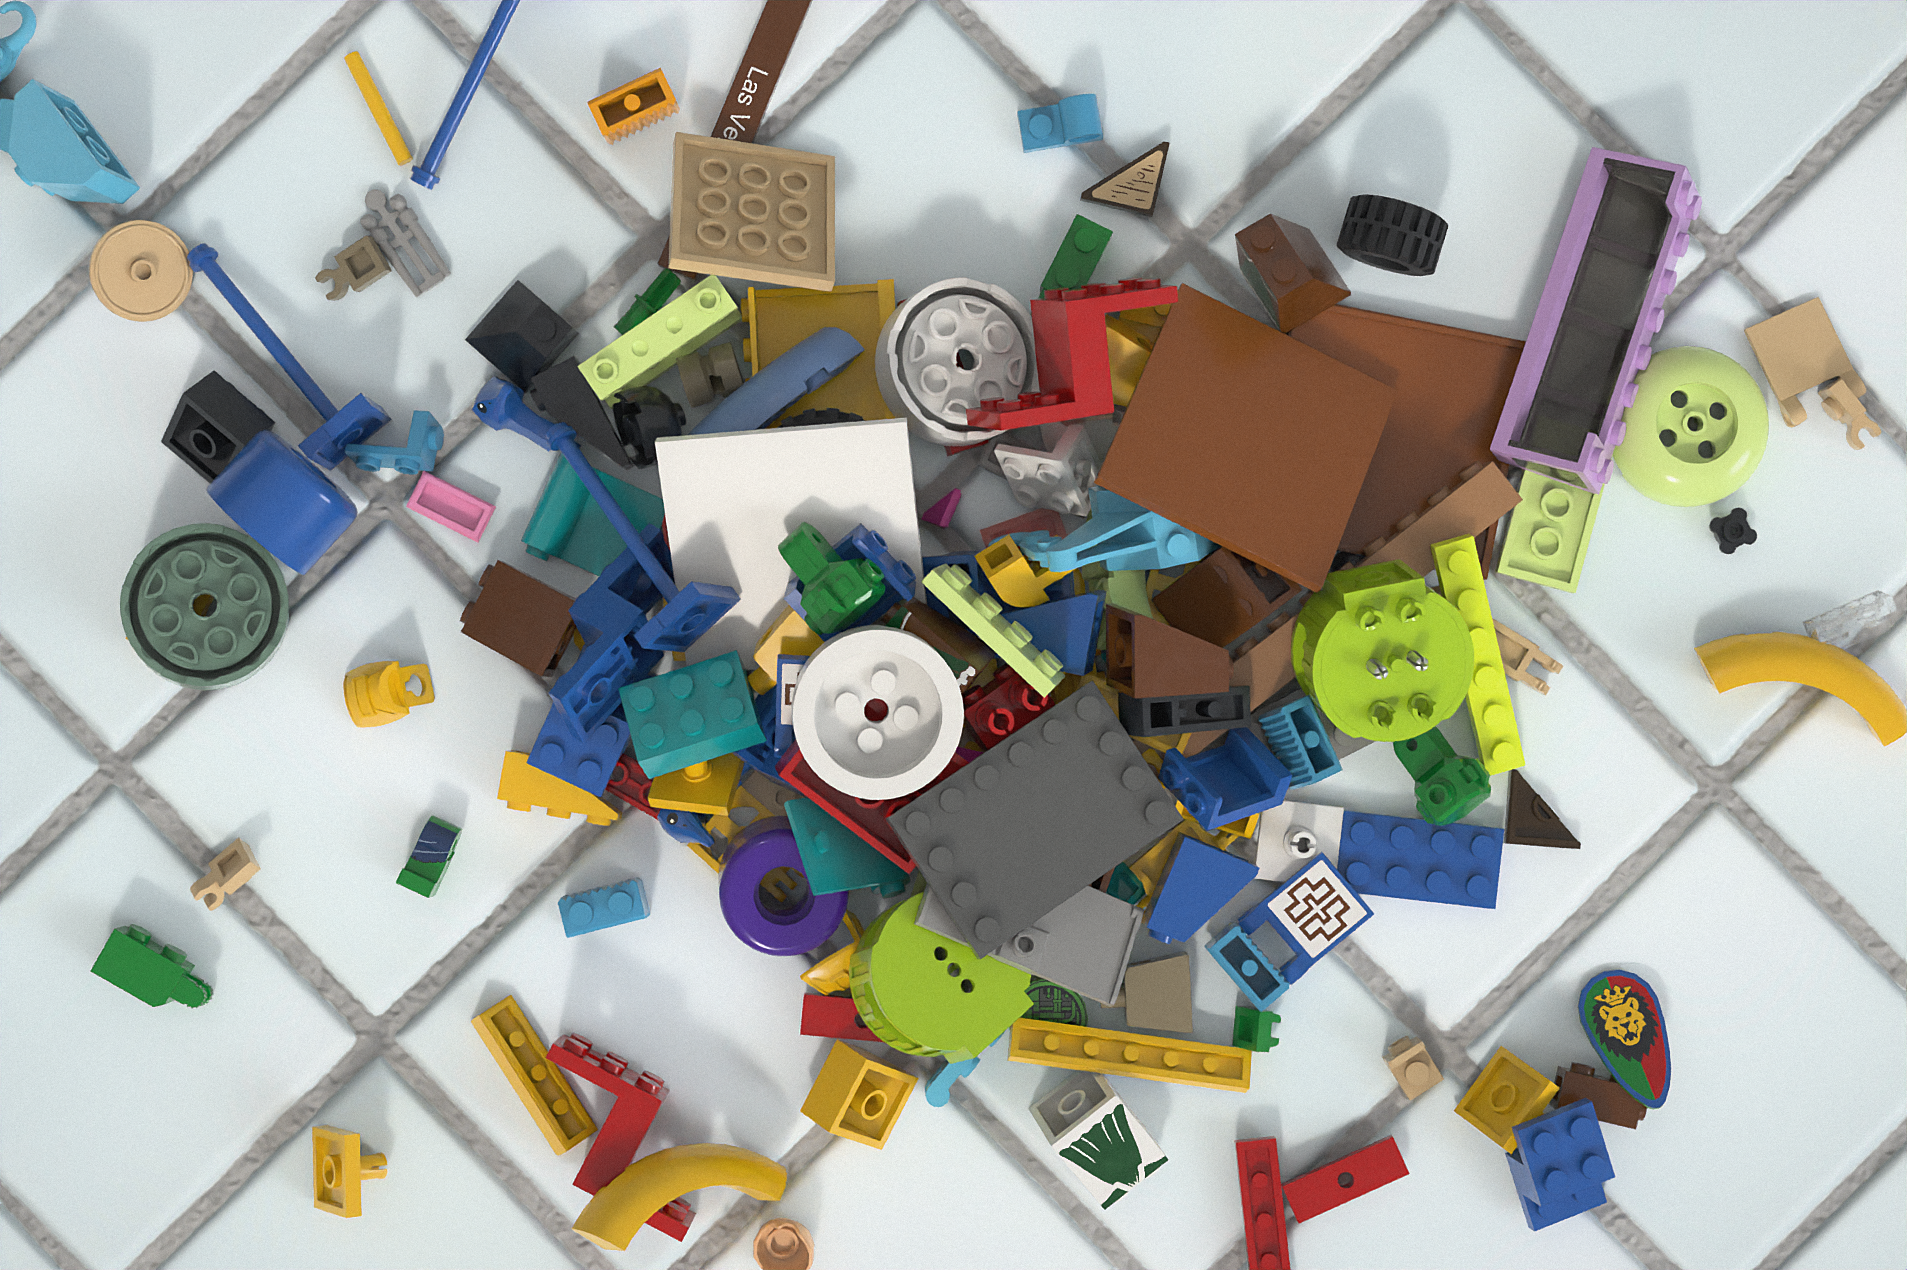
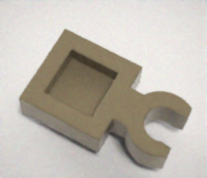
(359, 267)

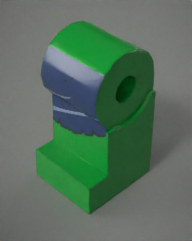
(430, 857)

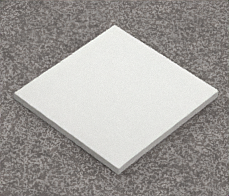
(745, 491)

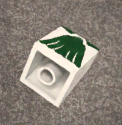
(1098, 1136)

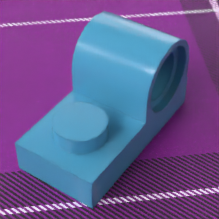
(1060, 125)

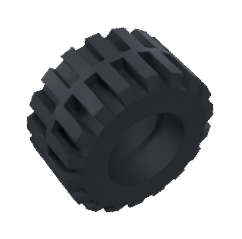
(1392, 235)

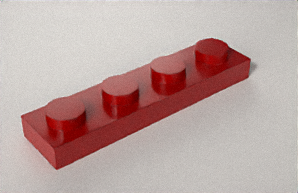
(1262, 1204)

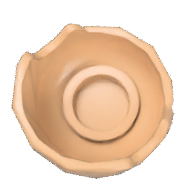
(783, 1246)

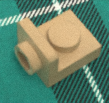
(1412, 1066)

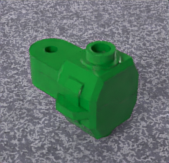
(834, 589)
(1445, 782)

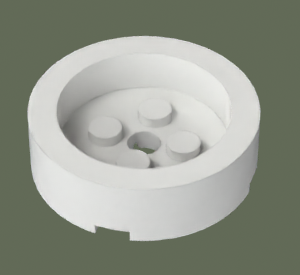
(920, 350)
(877, 756)

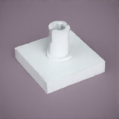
(1295, 835)

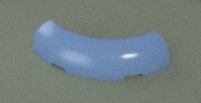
(783, 383)

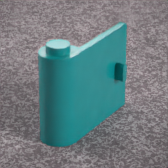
(575, 527)
(837, 856)

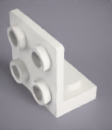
(1053, 479)

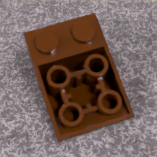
(1223, 597)

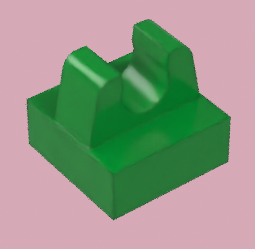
(1253, 1029)

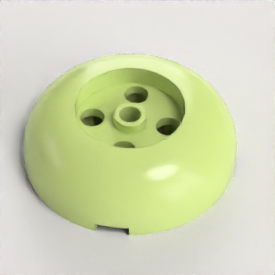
(1678, 472)

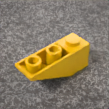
(528, 786)

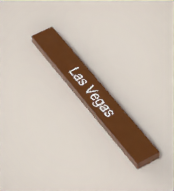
(756, 80)

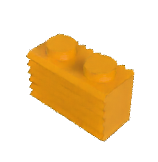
(634, 106)

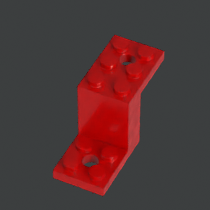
(1071, 354)
(626, 1125)

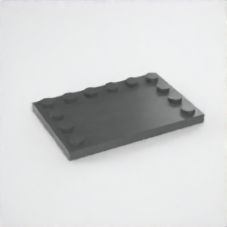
(1034, 819)

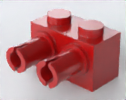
(1001, 707)

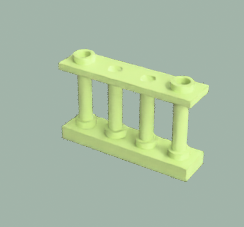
(656, 342)

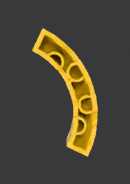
(1802, 660)
(657, 1179)

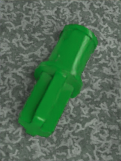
(649, 302)

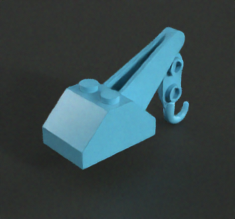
(53, 136)
(1124, 535)

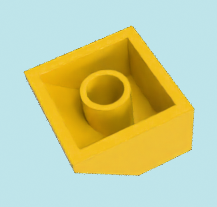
(858, 1095)

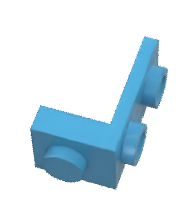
(424, 440)

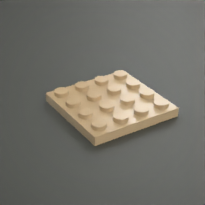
(752, 212)

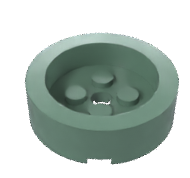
(194, 648)

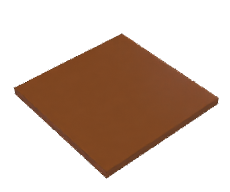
(1441, 419)
(1247, 438)

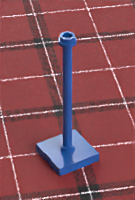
(426, 172)
(350, 425)
(688, 611)

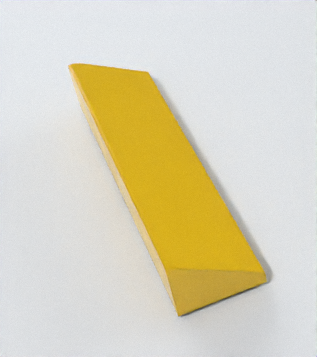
(533, 1076)

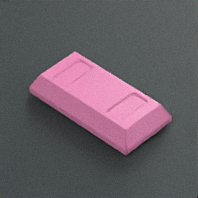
(451, 506)

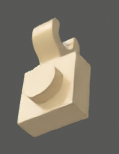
(1844, 406)
(228, 873)

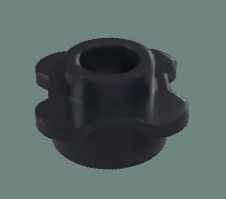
(1721, 530)

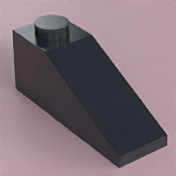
(572, 400)
(1185, 712)

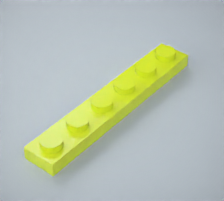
(1488, 692)

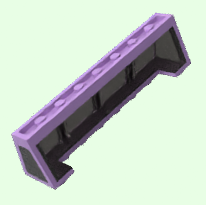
(1597, 318)

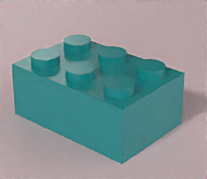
(692, 714)

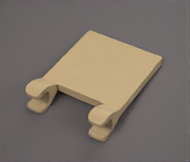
(1799, 353)

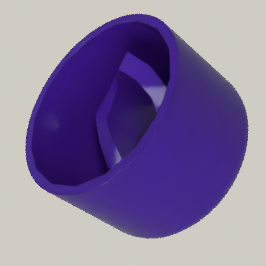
(784, 932)

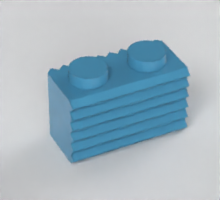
(1300, 742)
(603, 907)
(1247, 966)

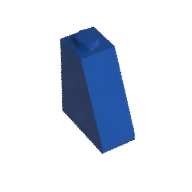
(1065, 628)
(1194, 888)

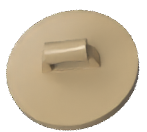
(140, 270)

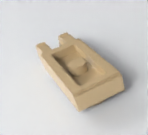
(1518, 653)

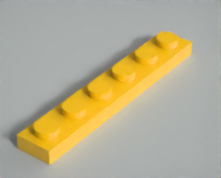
(1130, 1055)

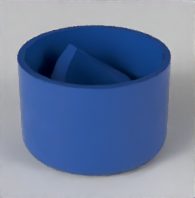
(283, 501)

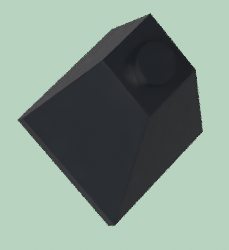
(521, 336)

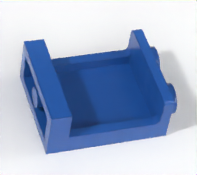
(860, 543)
(1226, 780)

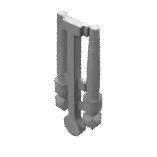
(377, 202)

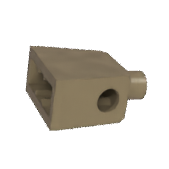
(1157, 993)

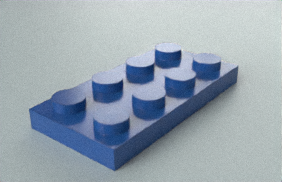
(1420, 859)

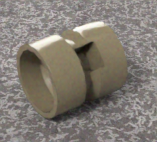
(710, 374)

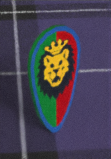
(1628, 1034)

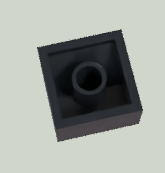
(213, 425)

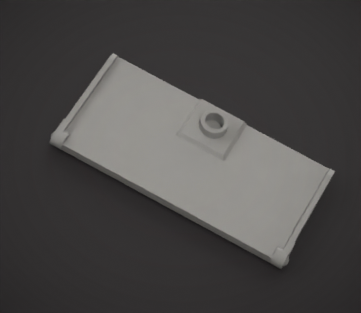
(1075, 945)

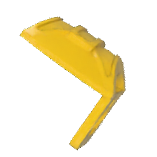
(378, 694)
(833, 971)

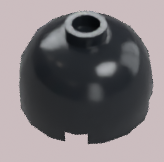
(643, 417)

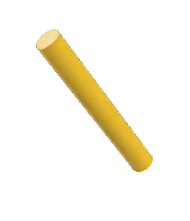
(378, 108)

